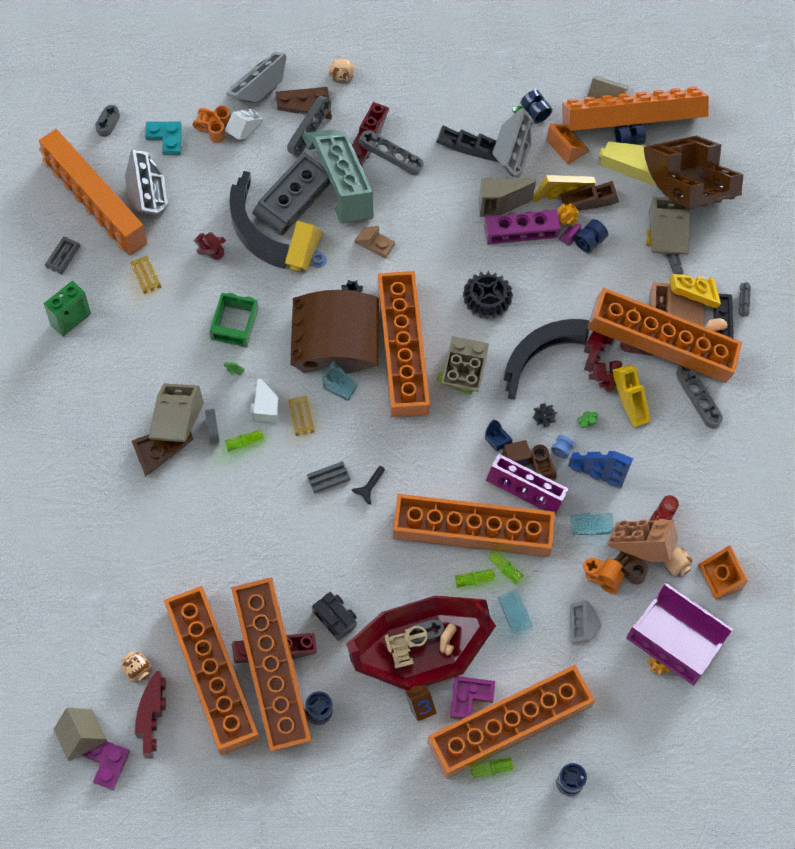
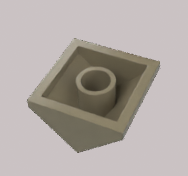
(602, 86)
(78, 732)

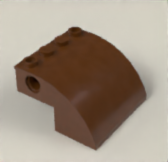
(691, 173)
(336, 329)

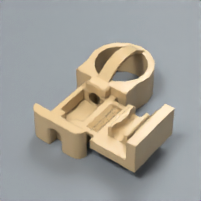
(400, 643)

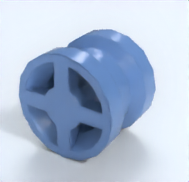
(562, 446)

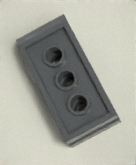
(292, 194)

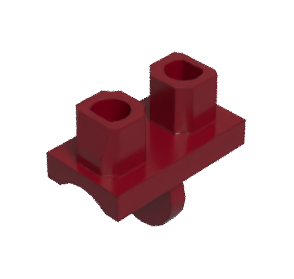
(210, 245)
(600, 374)

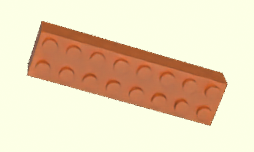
(635, 109)
(92, 192)
(664, 335)
(403, 344)
(474, 525)
(271, 664)
(211, 671)
(510, 721)

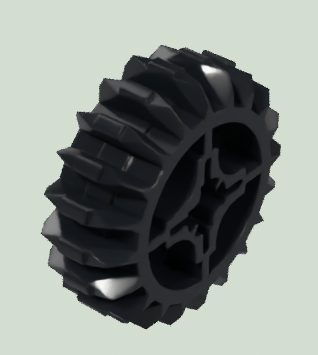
(486, 286)

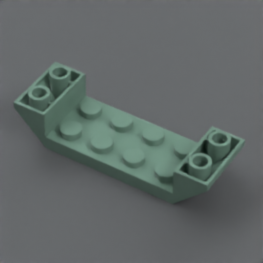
(344, 174)

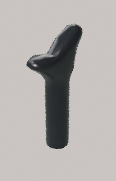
(365, 491)

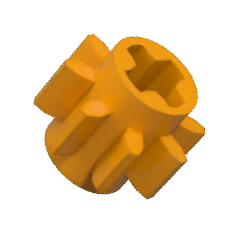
(568, 214)
(659, 668)

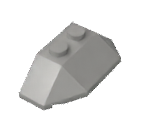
(260, 79)
(514, 142)
(145, 184)

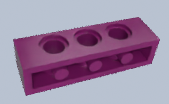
(514, 233)
(526, 484)

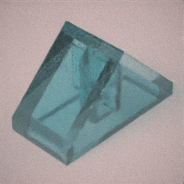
(338, 382)

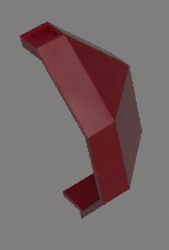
(469, 615)

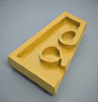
(555, 185)
(696, 289)

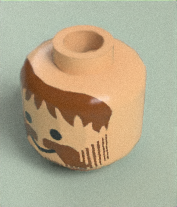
(341, 70)
(679, 562)
(136, 666)

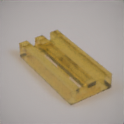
(150, 286)
(304, 429)

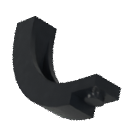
(255, 241)
(543, 337)

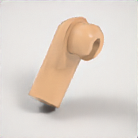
(716, 324)
(445, 639)

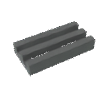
(55, 267)
(326, 470)

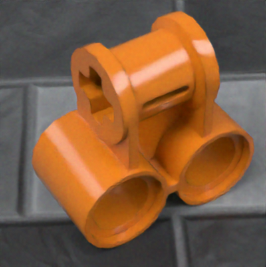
(211, 121)
(604, 573)

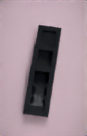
(467, 143)

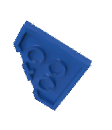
(609, 467)

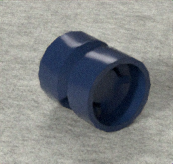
(536, 106)
(630, 134)
(592, 235)
(319, 707)
(571, 779)

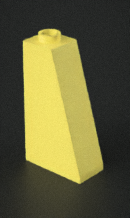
(626, 159)

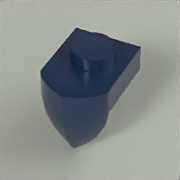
(496, 436)

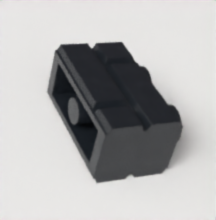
(334, 615)

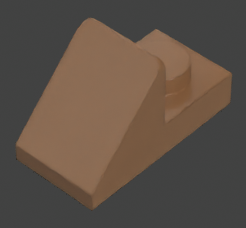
(375, 242)

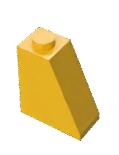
(303, 246)

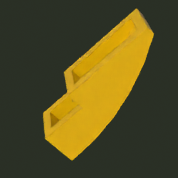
(632, 395)

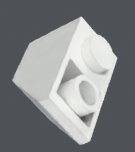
(243, 123)
(266, 403)

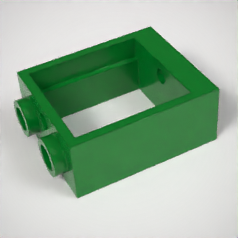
(69, 310)
(229, 335)

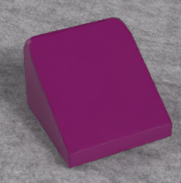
(568, 235)

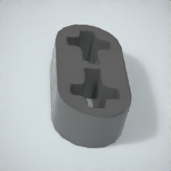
(105, 120)
(212, 426)
(428, 626)

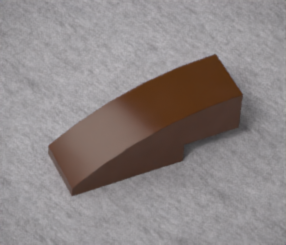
(591, 196)

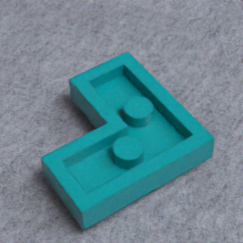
(169, 132)

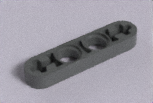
(319, 110)
(390, 154)
(702, 394)

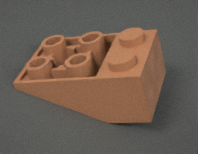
(680, 306)
(645, 539)

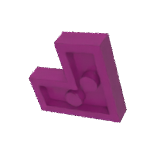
(469, 690)
(112, 762)

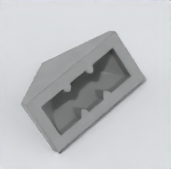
(583, 622)

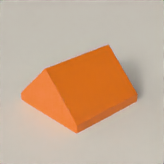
(565, 143)
(723, 573)

